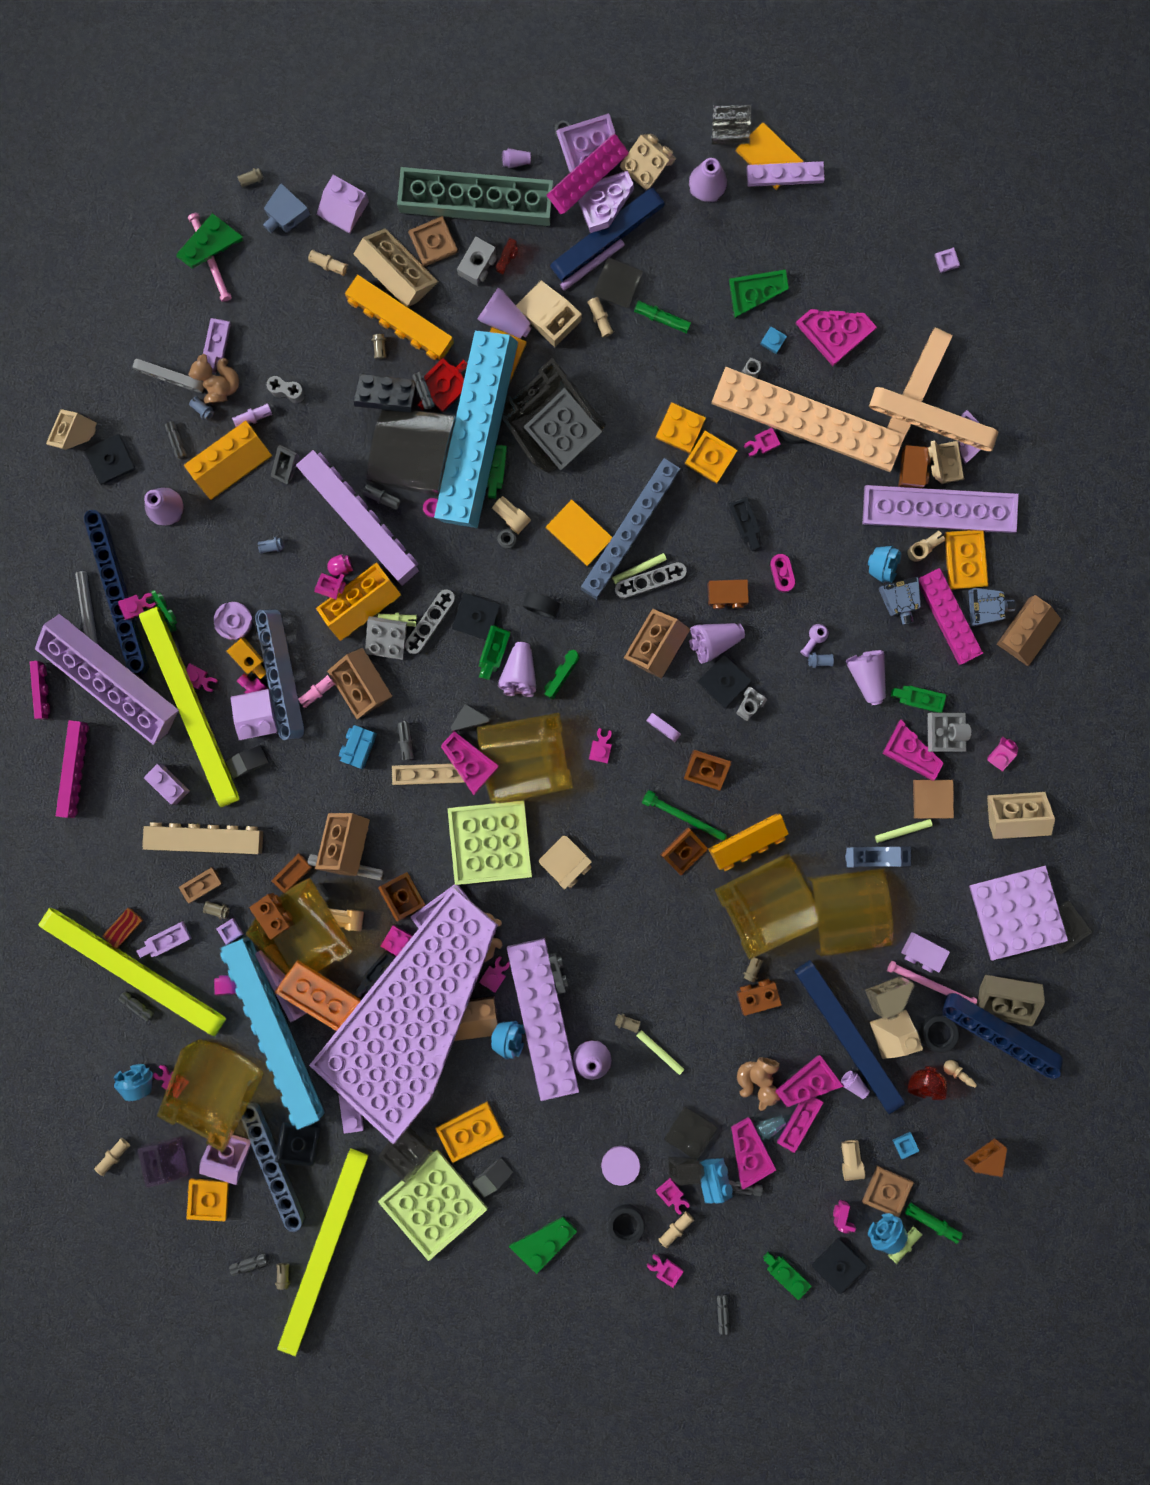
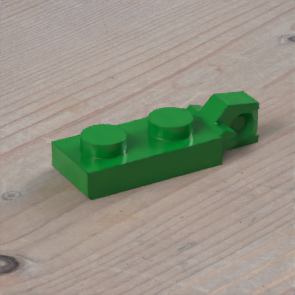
(497, 471)
(493, 651)
(920, 698)
(787, 1275)

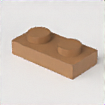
(200, 885)

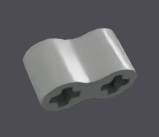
(285, 389)

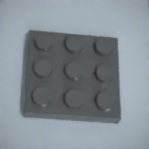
(563, 429)

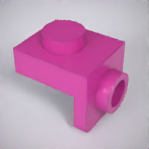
(330, 586)
(1003, 753)
(841, 1213)

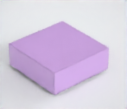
(947, 260)
(229, 931)

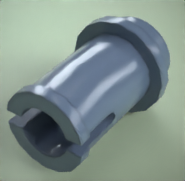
(205, 411)
(270, 545)
(820, 660)

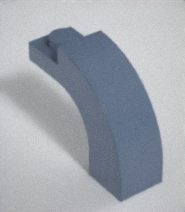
(878, 856)

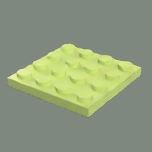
(489, 842)
(433, 1205)

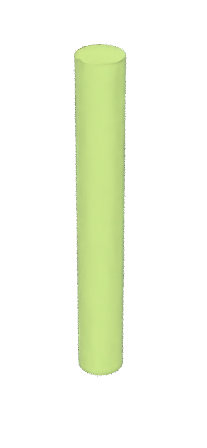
(639, 568)
(904, 830)
(660, 1052)

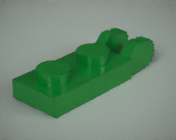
(562, 674)

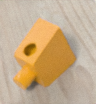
(241, 651)

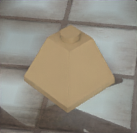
(71, 430)
(896, 1036)

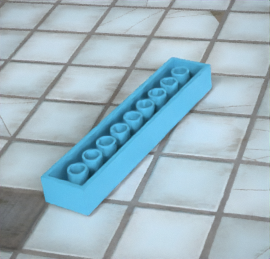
(476, 428)
(273, 1033)

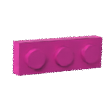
(39, 690)
(799, 1123)

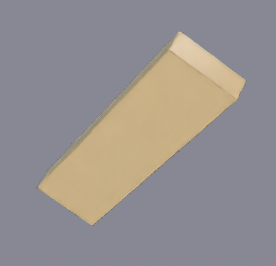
(425, 774)

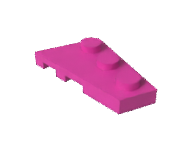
(911, 752)
(469, 762)
(809, 1082)
(751, 1154)

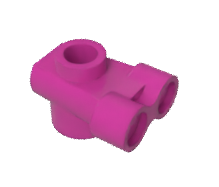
(251, 686)

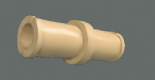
(327, 262)
(600, 317)
(112, 1156)
(676, 1229)

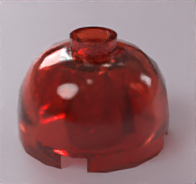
(928, 1083)

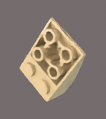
(549, 313)

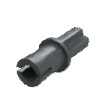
(381, 497)
(405, 741)

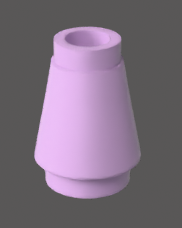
(515, 158)
(853, 1083)

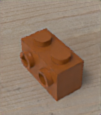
(914, 467)
(728, 592)
(272, 915)
(758, 997)

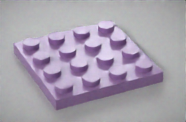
(1018, 913)

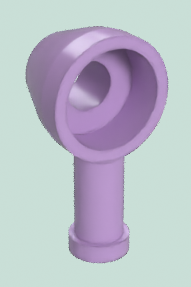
(815, 638)

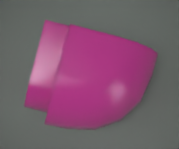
(339, 565)
(224, 985)

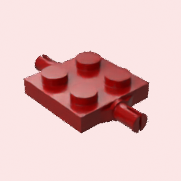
(444, 384)

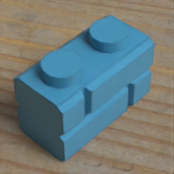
(357, 747)
(715, 1181)

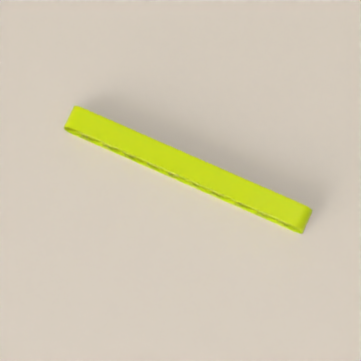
(189, 706)
(132, 971)
(322, 1252)

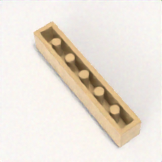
(202, 839)

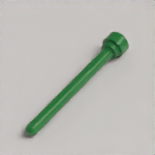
(651, 799)

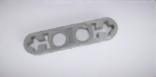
(168, 375)
(651, 583)
(432, 623)

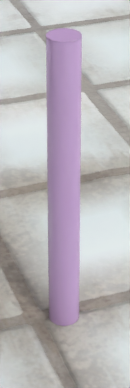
(592, 264)

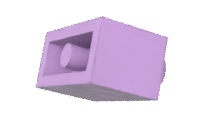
(166, 784)
(925, 952)

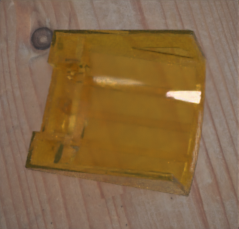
(527, 756)
(769, 905)
(853, 911)
(312, 940)
(210, 1091)

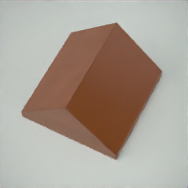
(707, 770)
(684, 851)
(401, 896)
(988, 1159)

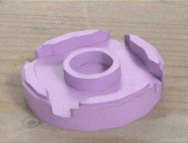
(233, 620)
(620, 1165)

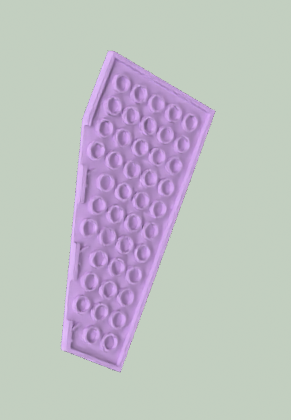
(404, 1027)

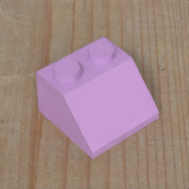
(342, 204)
(253, 714)
(226, 1164)

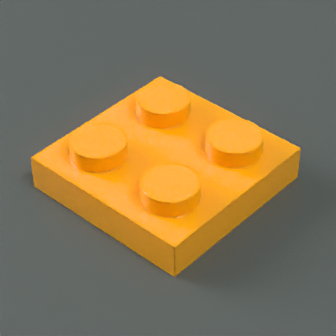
(680, 427)
(710, 457)
(207, 1200)

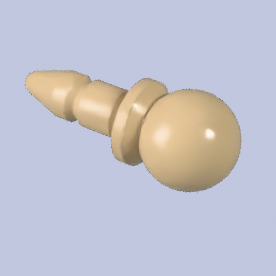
(951, 1067)

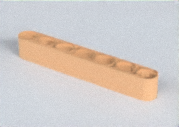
(923, 373)
(933, 419)

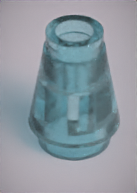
(770, 1127)

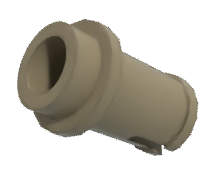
(250, 177)
(379, 346)
(216, 910)
(753, 969)
(627, 1023)
(282, 1276)

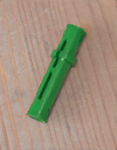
(662, 317)
(932, 1222)

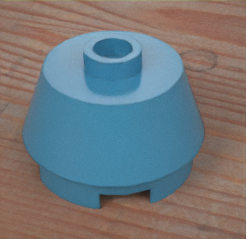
(884, 563)
(507, 1039)
(134, 1083)
(888, 1234)

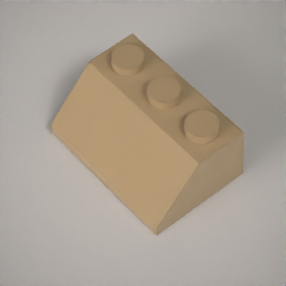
(1020, 815)

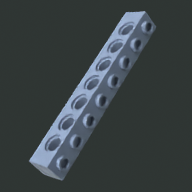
(630, 528)

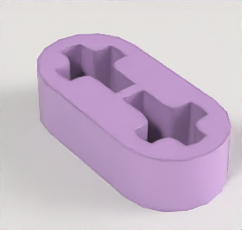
(663, 727)

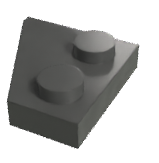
(556, 964)

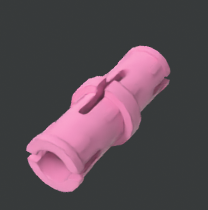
(316, 691)

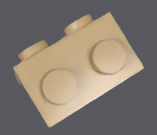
(647, 160)
(947, 462)
(565, 862)

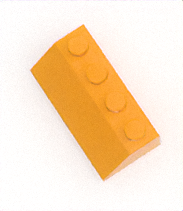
(228, 460)
(360, 599)
(749, 841)

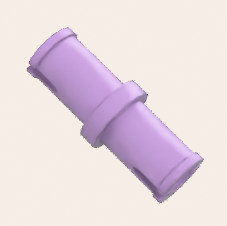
(253, 415)

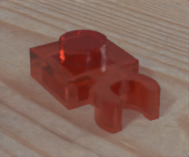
(509, 252)

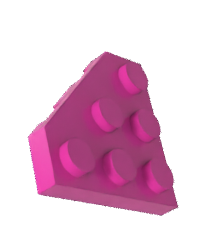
(835, 331)

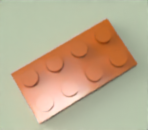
(317, 995)

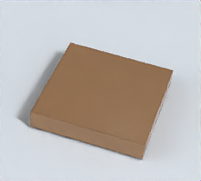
(433, 241)
(933, 798)
(887, 1191)

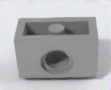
(478, 250)

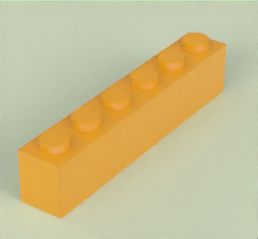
(399, 318)

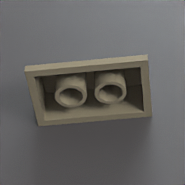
(890, 997)
(1011, 999)

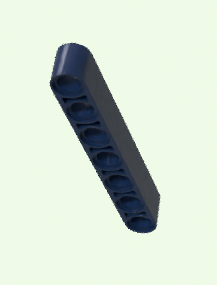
(598, 241)
(1003, 1036)

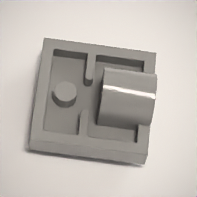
(385, 637)
(947, 732)

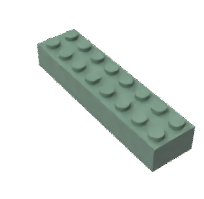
(474, 196)

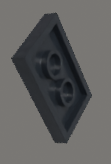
(385, 393)

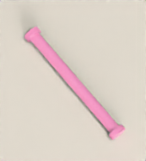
(225, 296)
(924, 981)

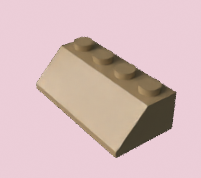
(394, 267)

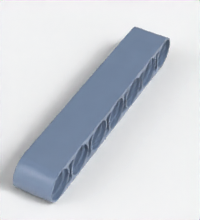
(279, 674)
(272, 1175)

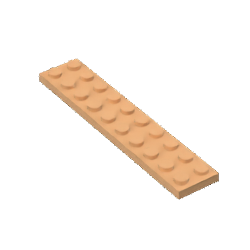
(808, 419)

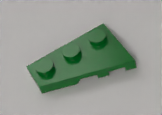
(207, 241)
(756, 289)
(543, 1244)

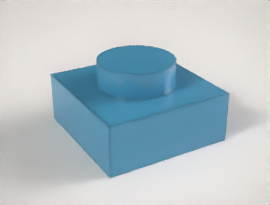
(773, 340)
(905, 1145)

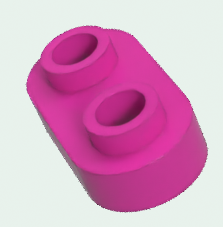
(782, 573)

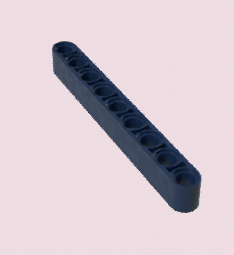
(110, 585)
(849, 1037)

